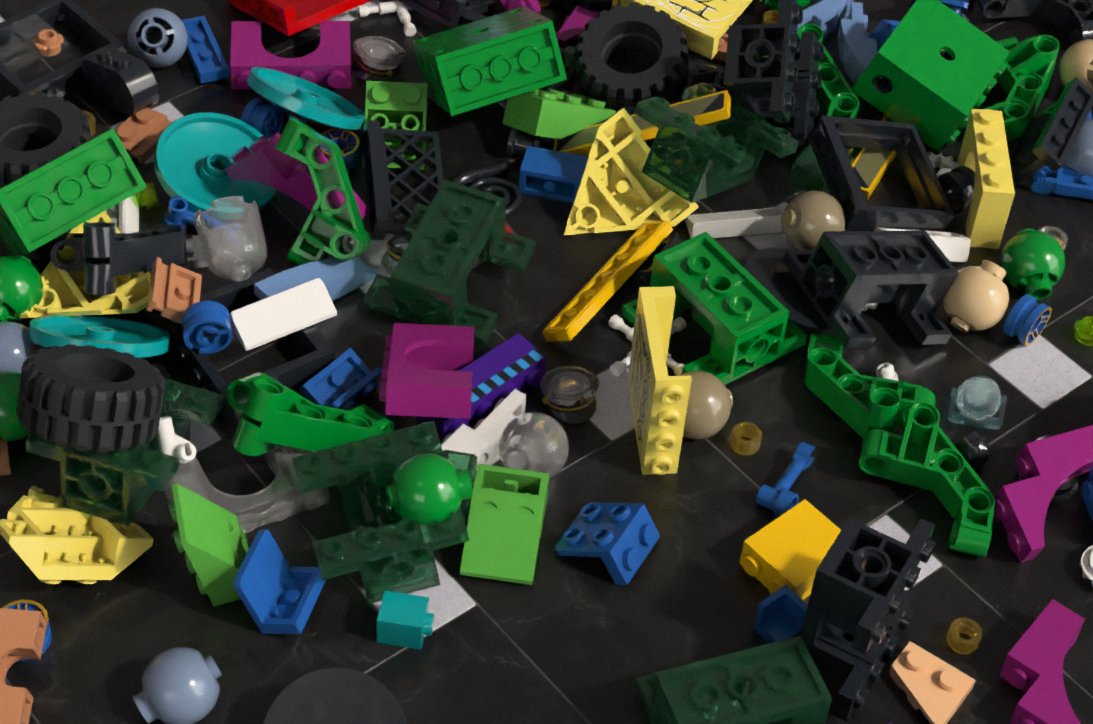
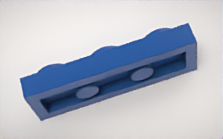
(205, 51)

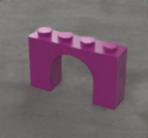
(326, 66)
(424, 373)

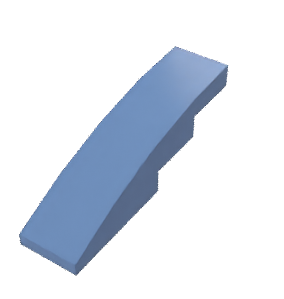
(336, 274)

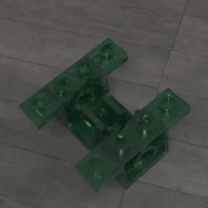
(705, 158)
(445, 244)
(121, 482)
(385, 548)
(742, 687)

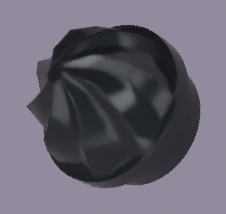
(974, 449)

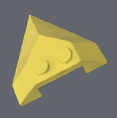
(614, 189)
(66, 294)
(70, 543)

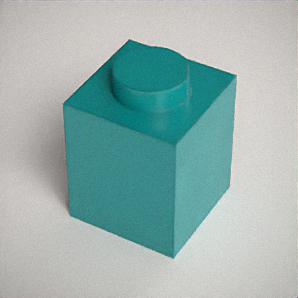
(404, 620)

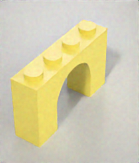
(987, 154)

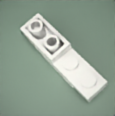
(485, 436)

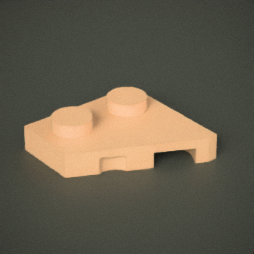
(930, 683)

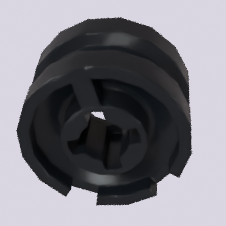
(958, 187)

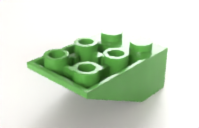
(397, 107)
(554, 113)
(505, 524)
(211, 543)

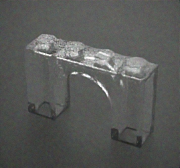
(269, 505)

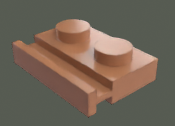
(142, 132)
(172, 290)

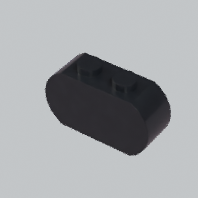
(120, 80)

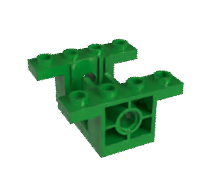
(729, 303)

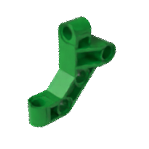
(1025, 80)
(835, 94)
(326, 226)
(858, 399)
(283, 417)
(919, 460)

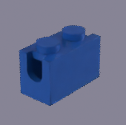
(551, 174)

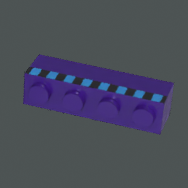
(494, 376)

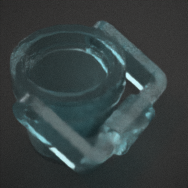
(978, 401)

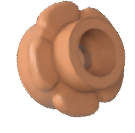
(48, 42)

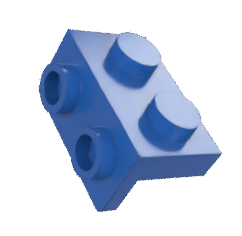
(341, 382)

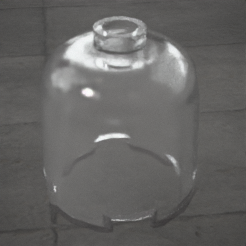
(232, 238)

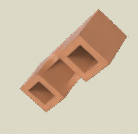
(20, 638)

